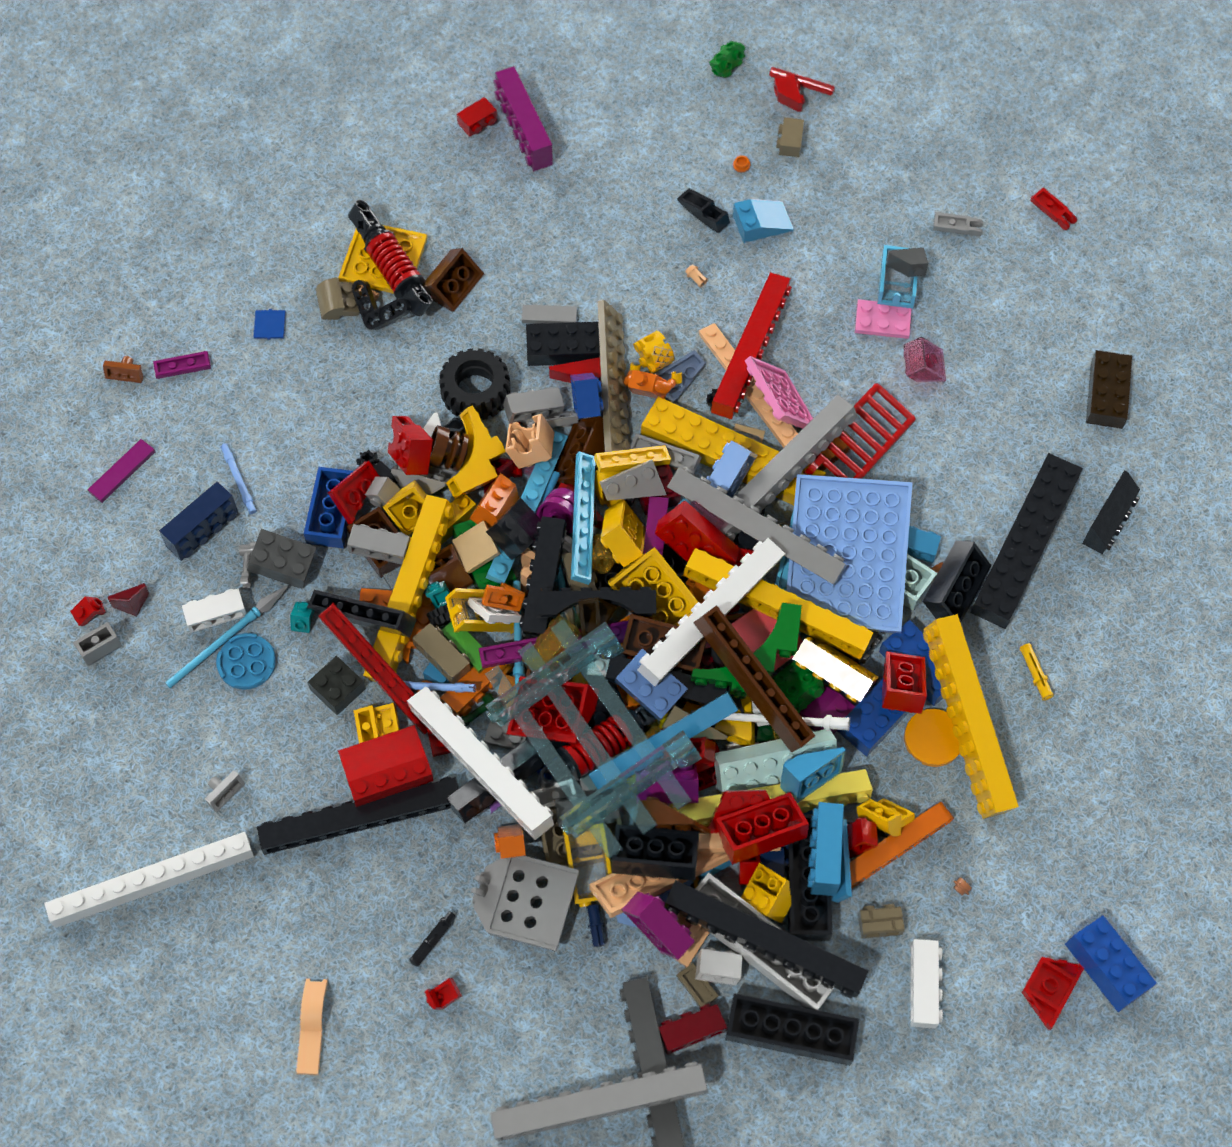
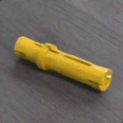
(1040, 680)

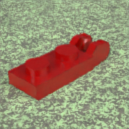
(1053, 208)

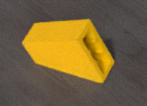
(739, 731)

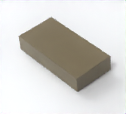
(699, 990)

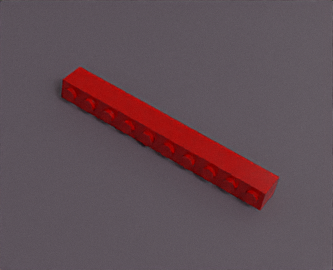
(751, 344)

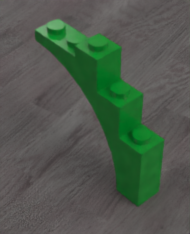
(781, 641)

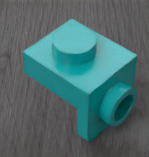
(437, 593)
(301, 617)

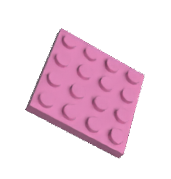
(779, 393)

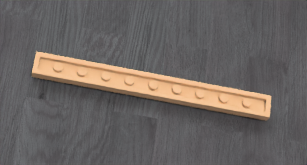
(723, 352)

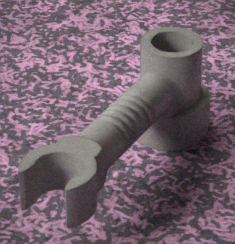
(246, 550)

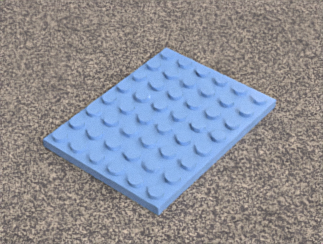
(869, 529)

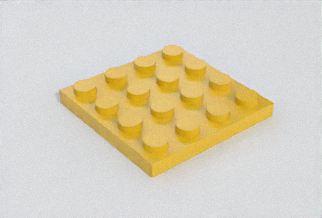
(361, 267)

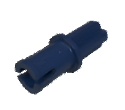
(596, 925)

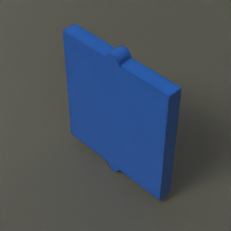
(269, 324)

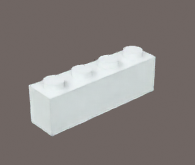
(925, 983)

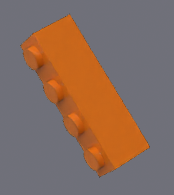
(462, 702)

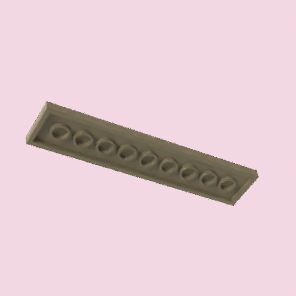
(612, 378)

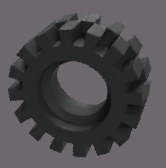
(439, 616)

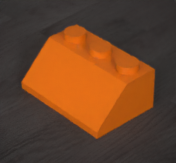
(496, 501)

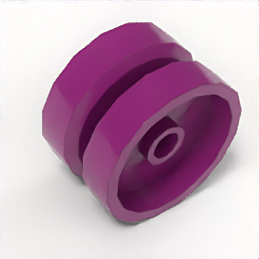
(559, 505)

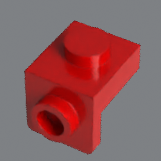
(87, 609)
(443, 994)

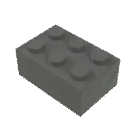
(281, 558)

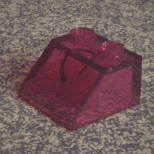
(924, 361)

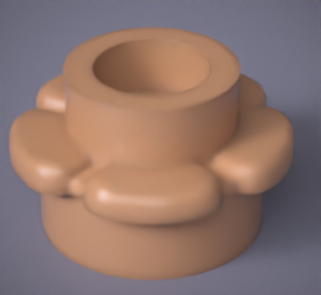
(962, 886)

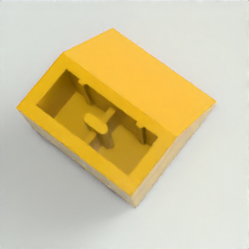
(768, 893)

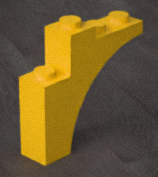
(481, 451)

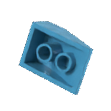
(761, 219)
(811, 771)

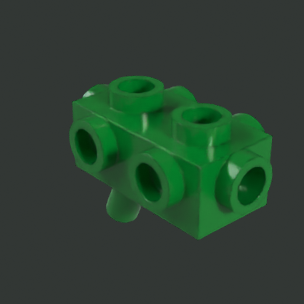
(727, 59)

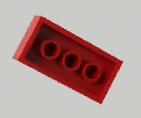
(687, 529)

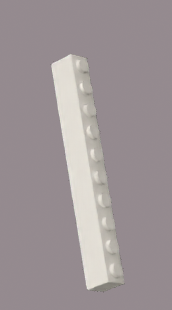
(726, 597)
(481, 763)
(149, 880)

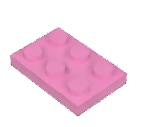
(882, 319)

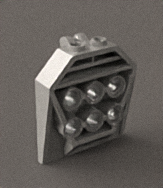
(499, 883)

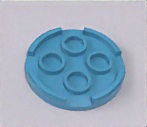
(246, 661)

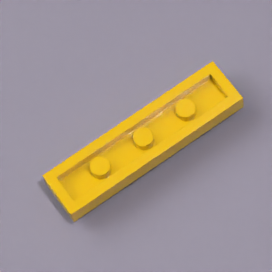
(630, 458)

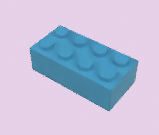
(826, 850)

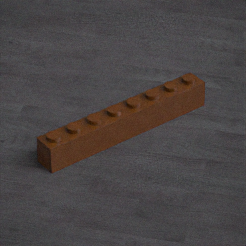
(754, 679)

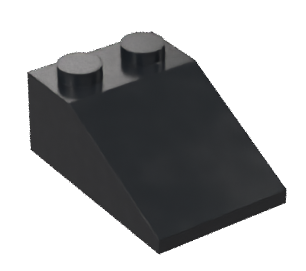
(515, 529)

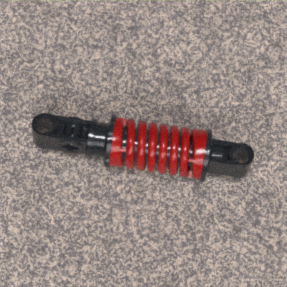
(390, 258)
(610, 737)

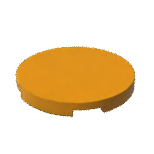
(931, 738)

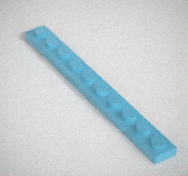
(531, 496)

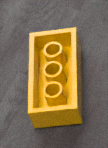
(623, 533)

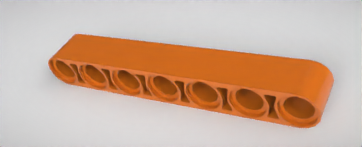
(893, 846)

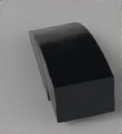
(704, 210)

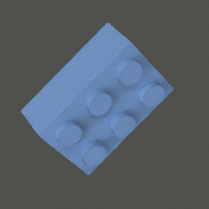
(656, 699)

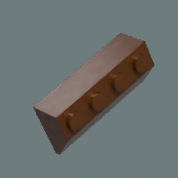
(585, 437)

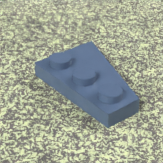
(690, 366)

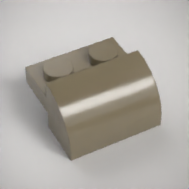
(336, 299)

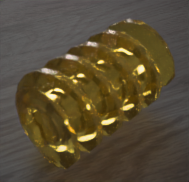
(601, 557)

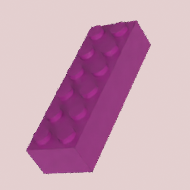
(523, 119)

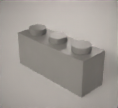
(531, 403)
(378, 543)

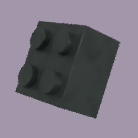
(336, 685)

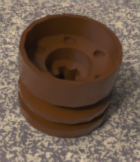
(451, 449)

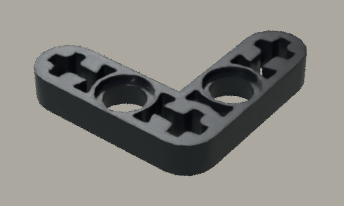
(375, 313)

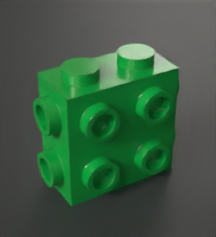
(799, 685)

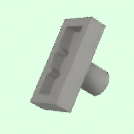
(223, 790)

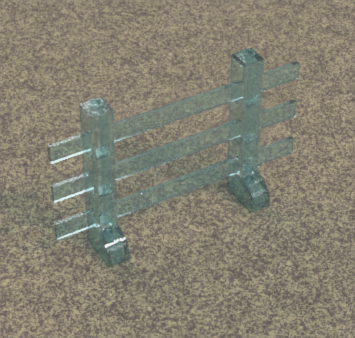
(621, 787)

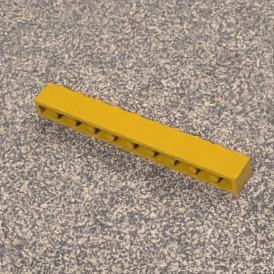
(414, 574)
(768, 597)

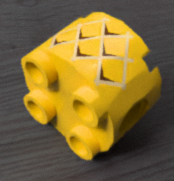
(654, 352)

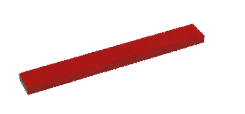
(370, 661)

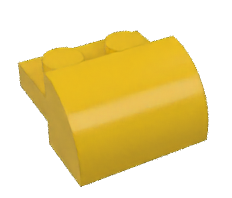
(376, 721)
(886, 814)

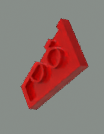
(351, 491)

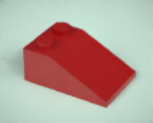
(904, 683)

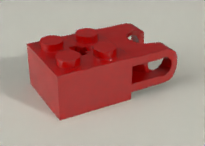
(410, 446)

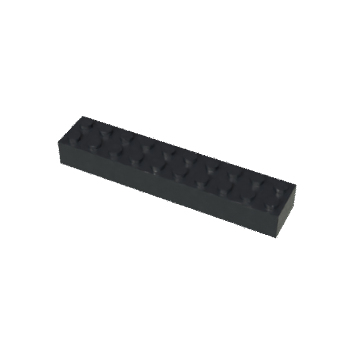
(1026, 541)

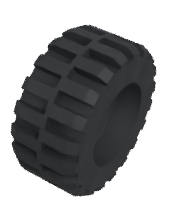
(474, 364)

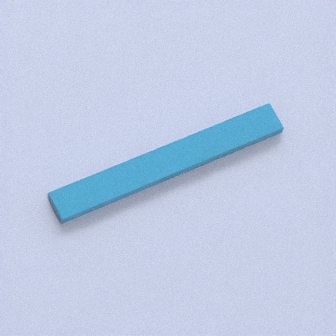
(583, 518)

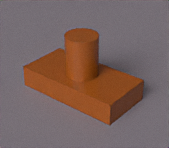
(123, 370)

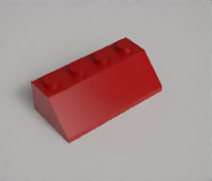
(762, 828)

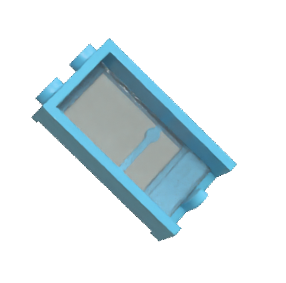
(895, 287)

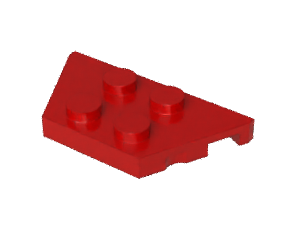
(734, 801)
(1051, 987)

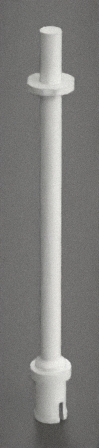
(827, 722)

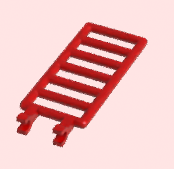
(880, 450)

